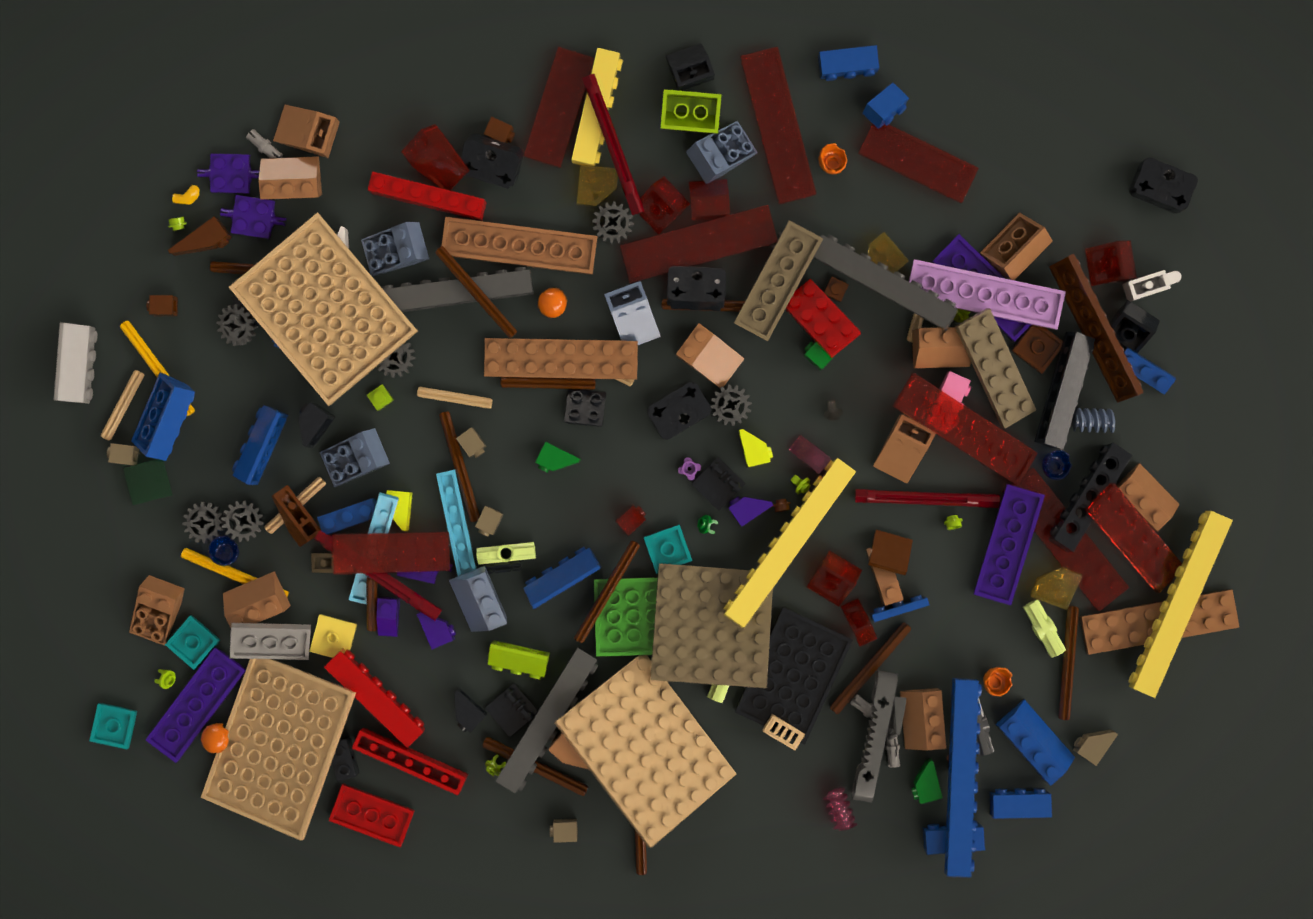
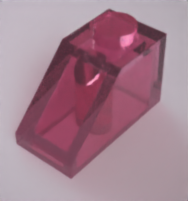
(809, 454)

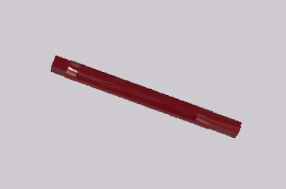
(613, 144)
(927, 498)
(391, 584)

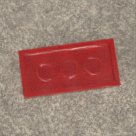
(821, 318)
(371, 815)

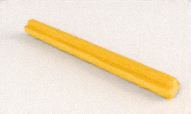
(146, 353)
(226, 571)

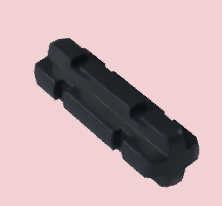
(503, 567)

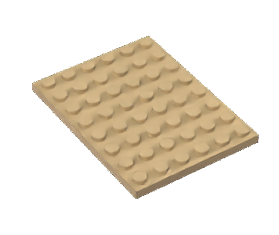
(323, 309)
(278, 746)
(645, 749)

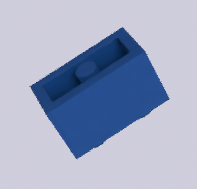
(886, 105)

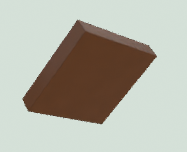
(1038, 347)
(890, 552)

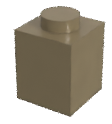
(471, 443)
(122, 454)
(489, 521)
(564, 830)

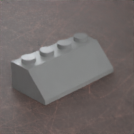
(75, 363)

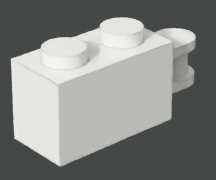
(1150, 284)

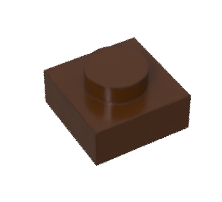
(836, 289)

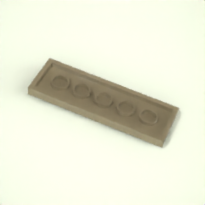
(778, 280)
(995, 368)

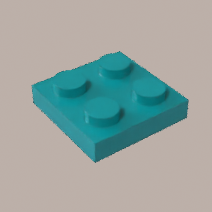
(668, 547)
(192, 642)
(113, 726)

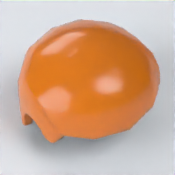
(832, 159)
(552, 302)
(997, 681)
(215, 738)

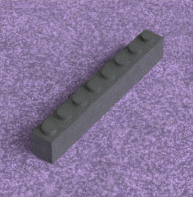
(885, 282)
(452, 292)
(543, 725)

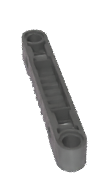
(884, 686)

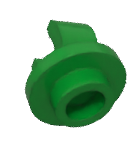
(704, 524)

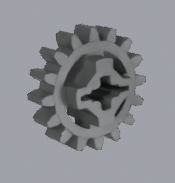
(607, 216)
(235, 323)
(401, 351)
(735, 413)
(203, 514)
(233, 517)

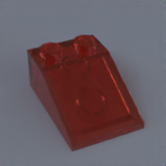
(435, 158)

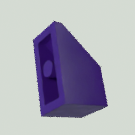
(747, 508)
(388, 616)
(437, 631)

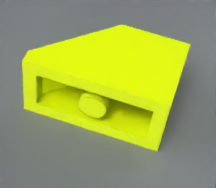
(754, 449)
(403, 508)

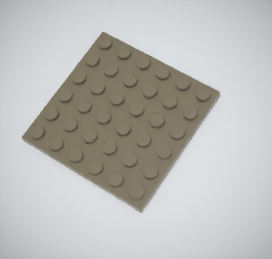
(695, 638)

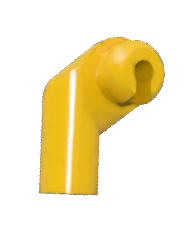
(188, 197)

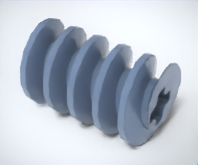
(1093, 418)

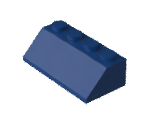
(163, 417)
(259, 445)
(561, 578)
(1036, 742)

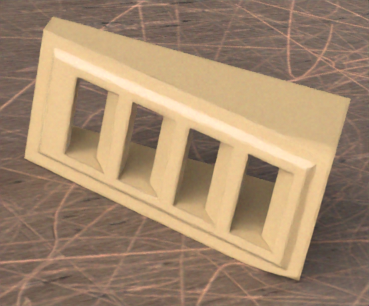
(768, 726)

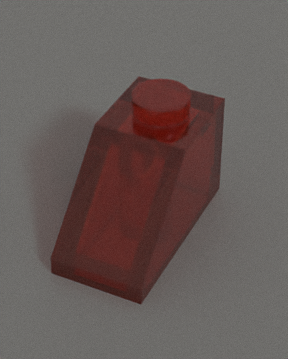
(631, 519)
(859, 622)

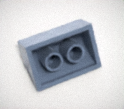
(479, 600)

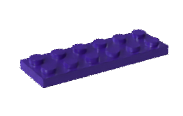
(963, 256)
(1008, 544)
(196, 704)

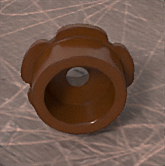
(781, 505)

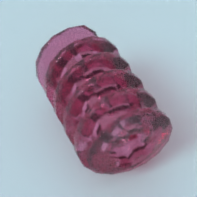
(839, 809)

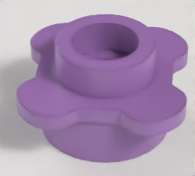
(694, 468)

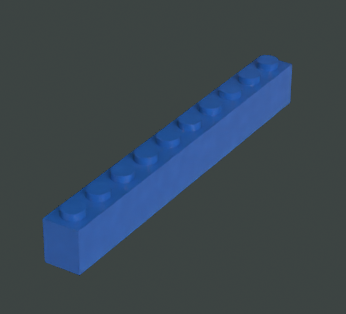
(962, 777)

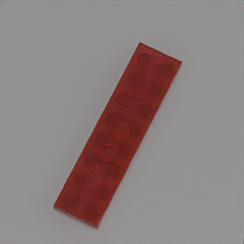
(778, 125)
(699, 243)
(965, 429)
(1099, 578)

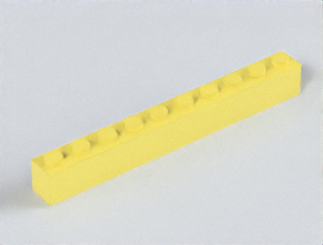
(789, 543)
(1180, 603)

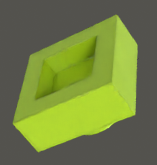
(380, 397)

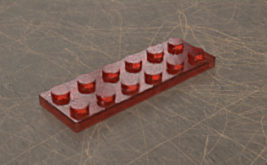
(559, 107)
(919, 161)
(1134, 537)
(390, 552)

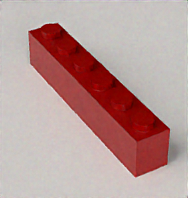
(427, 196)
(375, 697)
(410, 761)

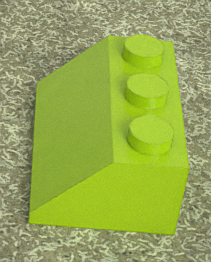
(690, 111)
(518, 659)

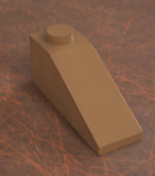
(886, 584)

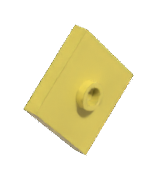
(332, 636)

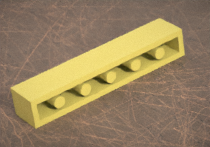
(589, 132)

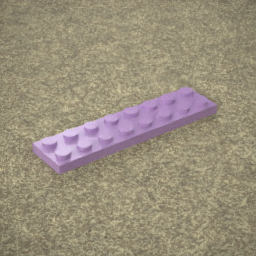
(980, 291)

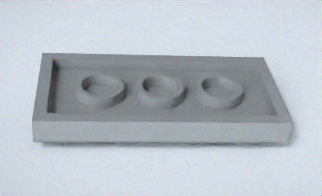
(270, 641)

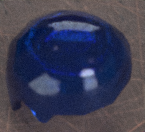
(1056, 464)
(223, 551)

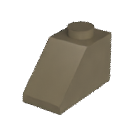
(322, 562)
(1094, 745)

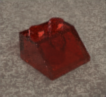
(709, 199)
(662, 205)
(1111, 263)
(834, 578)

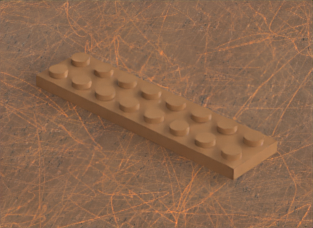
(519, 245)
(561, 358)
(1134, 624)

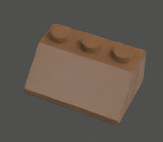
(290, 178)
(1016, 246)
(938, 348)
(1148, 497)
(255, 600)
(923, 720)

